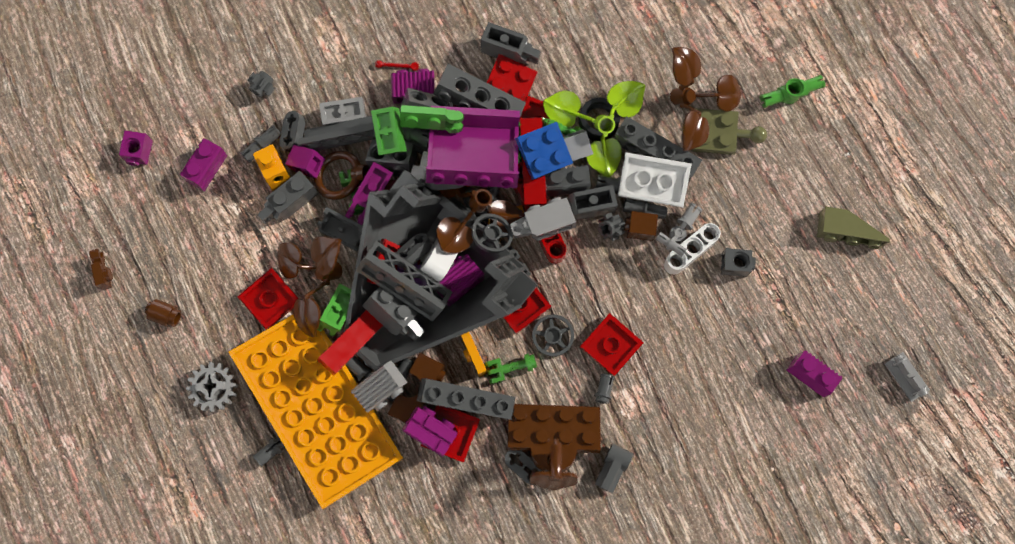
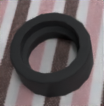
(596, 103)

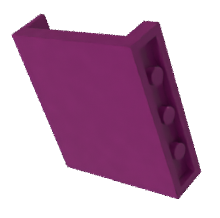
(480, 153)

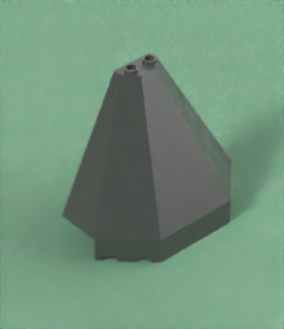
(412, 210)

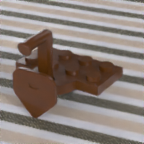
(554, 434)

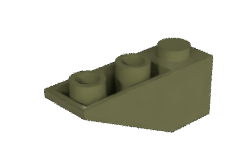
(843, 225)

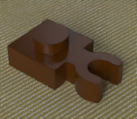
(101, 274)

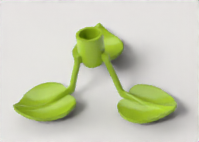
(626, 100)

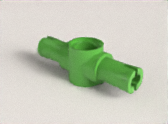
(801, 88)

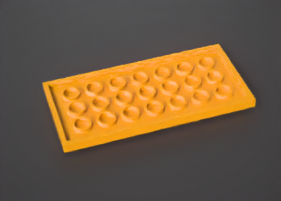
(315, 412)

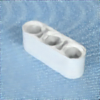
(699, 241)
(437, 262)

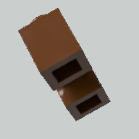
(422, 368)

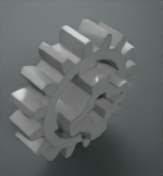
(212, 377)

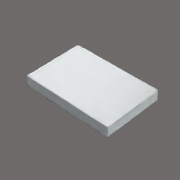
(654, 179)

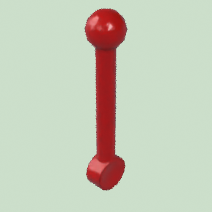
(413, 66)

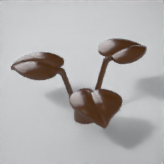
(686, 68)
(457, 237)
(325, 254)

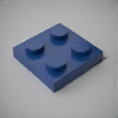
(544, 150)

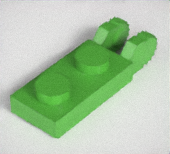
(431, 118)

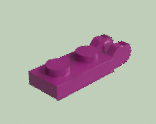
(375, 180)

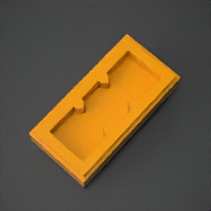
(472, 354)

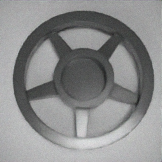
(491, 233)
(553, 335)

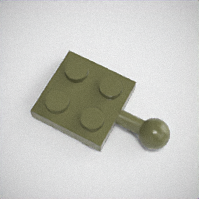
(725, 131)

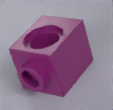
(132, 140)
(305, 160)

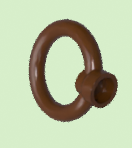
(357, 173)

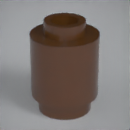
(163, 313)

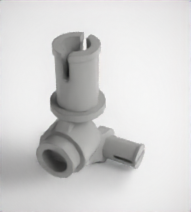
(678, 233)

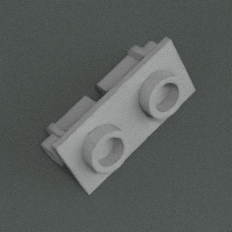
(907, 377)

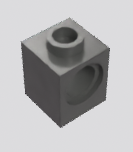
(728, 266)

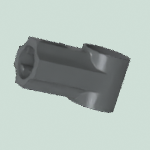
(615, 464)

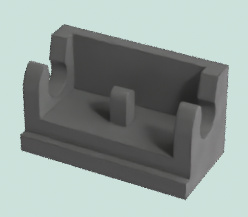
(340, 227)

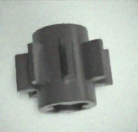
(261, 84)
(611, 226)

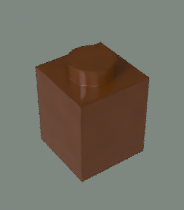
(641, 225)

